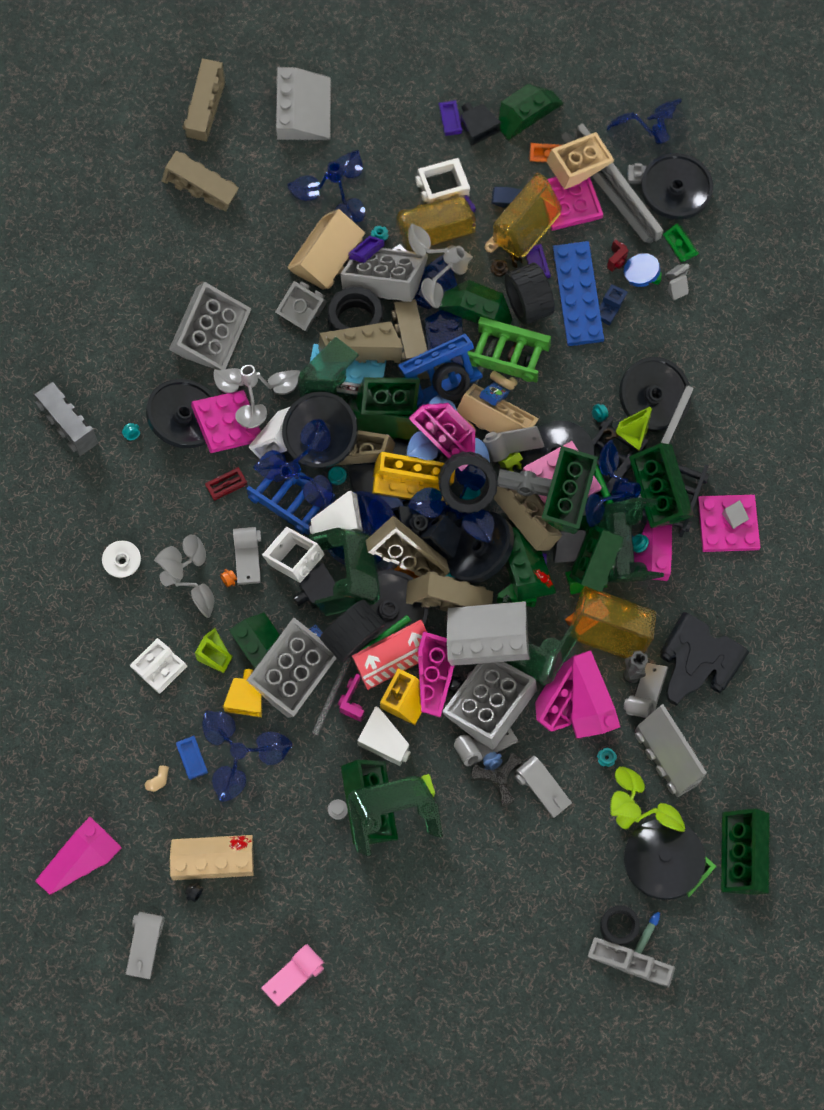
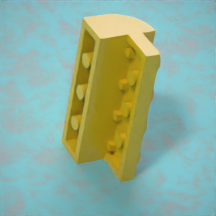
(405, 475)

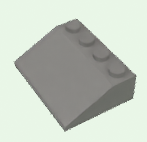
(302, 105)
(387, 274)
(210, 327)
(487, 633)
(291, 668)
(490, 701)
(670, 752)

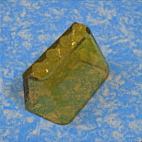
(527, 217)
(441, 220)
(613, 623)

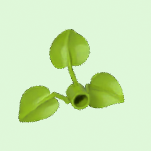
(628, 811)

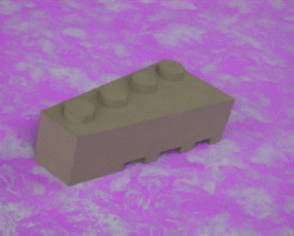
(205, 100)
(199, 181)
(410, 331)
(369, 341)
(368, 448)
(526, 515)
(403, 547)
(445, 592)

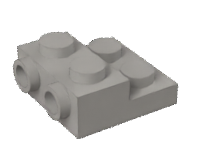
(301, 305)

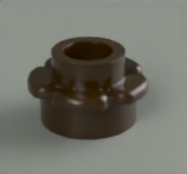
(499, 272)

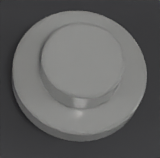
(337, 809)

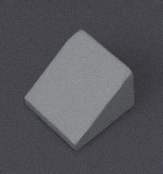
(677, 271)
(678, 287)
(735, 514)

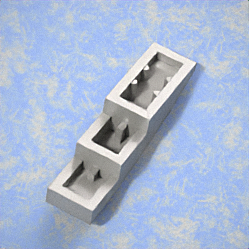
(631, 962)

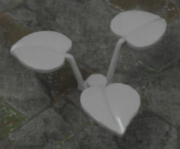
(454, 256)
(254, 415)
(170, 561)

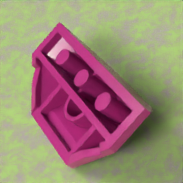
(445, 429)
(555, 701)

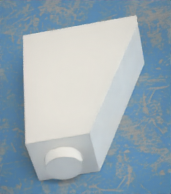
(271, 436)
(340, 514)
(384, 739)

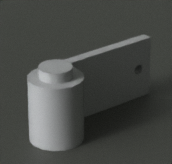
(504, 443)
(247, 555)
(647, 692)
(473, 751)
(544, 786)
(144, 944)

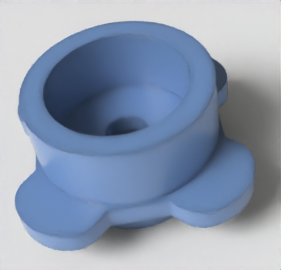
(492, 761)

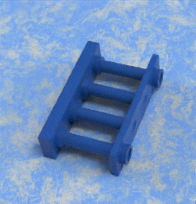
(437, 356)
(300, 526)

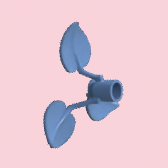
(424, 449)

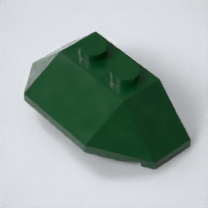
(526, 108)
(476, 301)

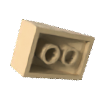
(579, 160)

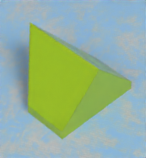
(635, 427)
(213, 652)

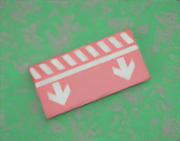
(383, 658)

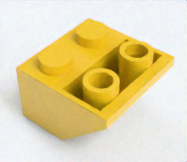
(403, 697)

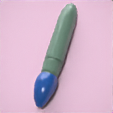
(647, 933)

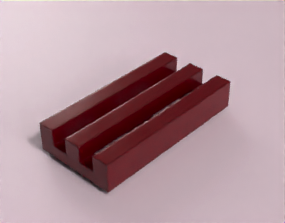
(242, 483)

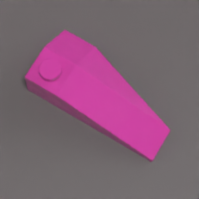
(659, 550)
(434, 673)
(592, 705)
(81, 854)

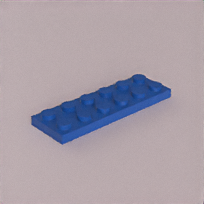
(578, 293)

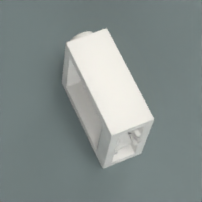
(451, 165)
(288, 539)

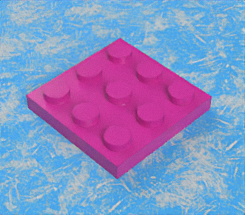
(577, 202)
(219, 423)
(717, 532)

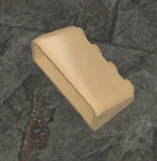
(326, 249)

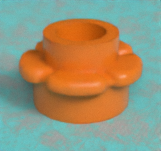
(228, 578)

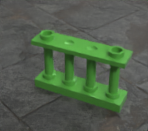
(512, 333)

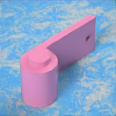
(293, 975)

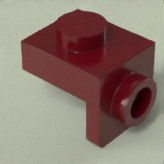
(619, 257)

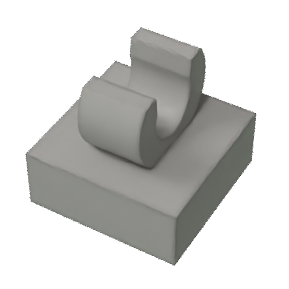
(635, 173)

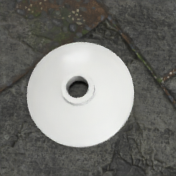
(117, 551)

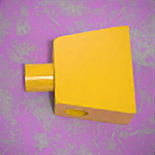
(243, 697)

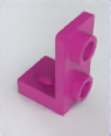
(352, 710)

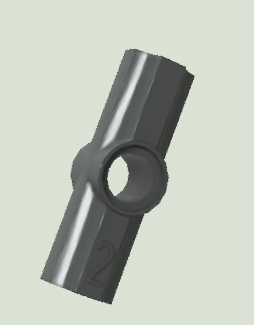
(524, 482)
(635, 667)

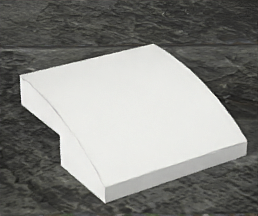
(158, 665)

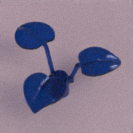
(659, 130)
(348, 165)
(274, 466)
(621, 490)
(429, 504)
(229, 781)

